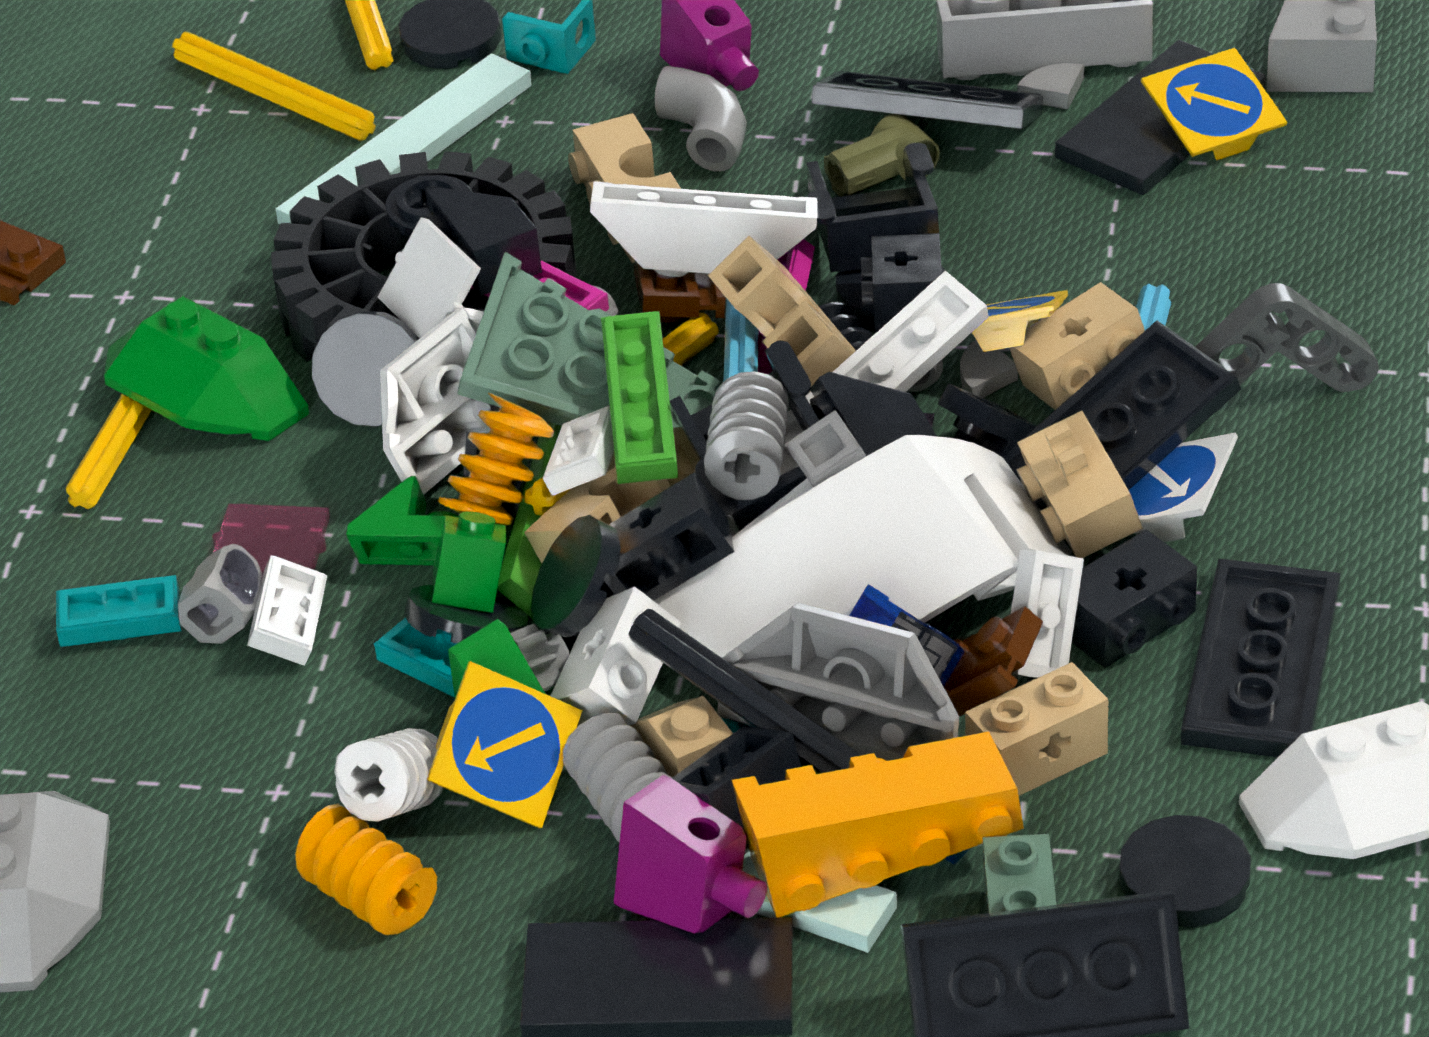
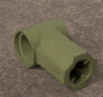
(876, 156)

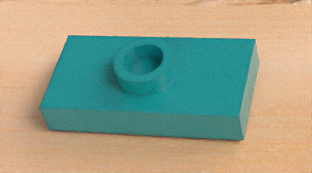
(117, 611)
(418, 655)

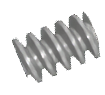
(746, 435)
(610, 765)

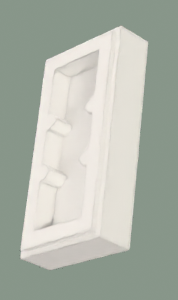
(580, 451)
(287, 610)

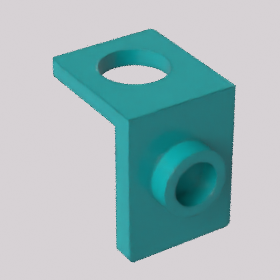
(549, 43)

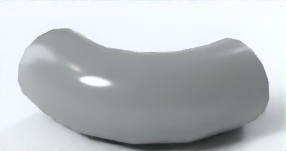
(709, 108)

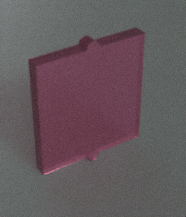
(275, 530)

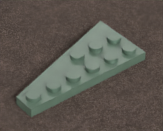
(551, 354)

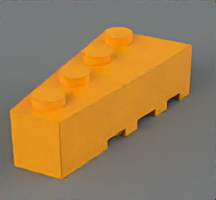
(875, 819)

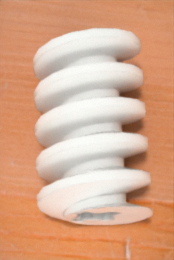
(387, 774)

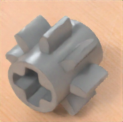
(543, 653)

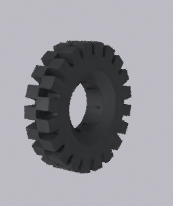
(333, 243)

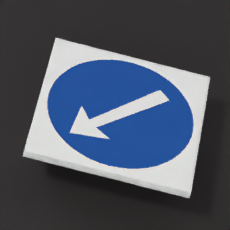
(1181, 485)

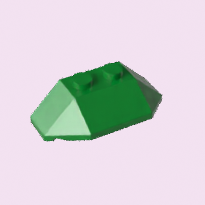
(204, 373)

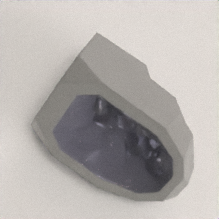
(220, 595)

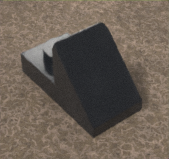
(984, 421)

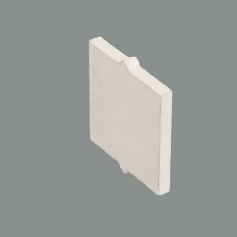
(428, 279)

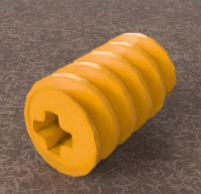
(498, 461)
(365, 870)

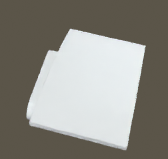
(912, 520)

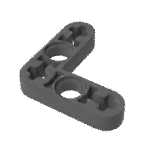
(1266, 334)

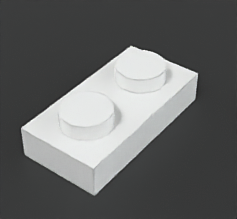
(1050, 589)

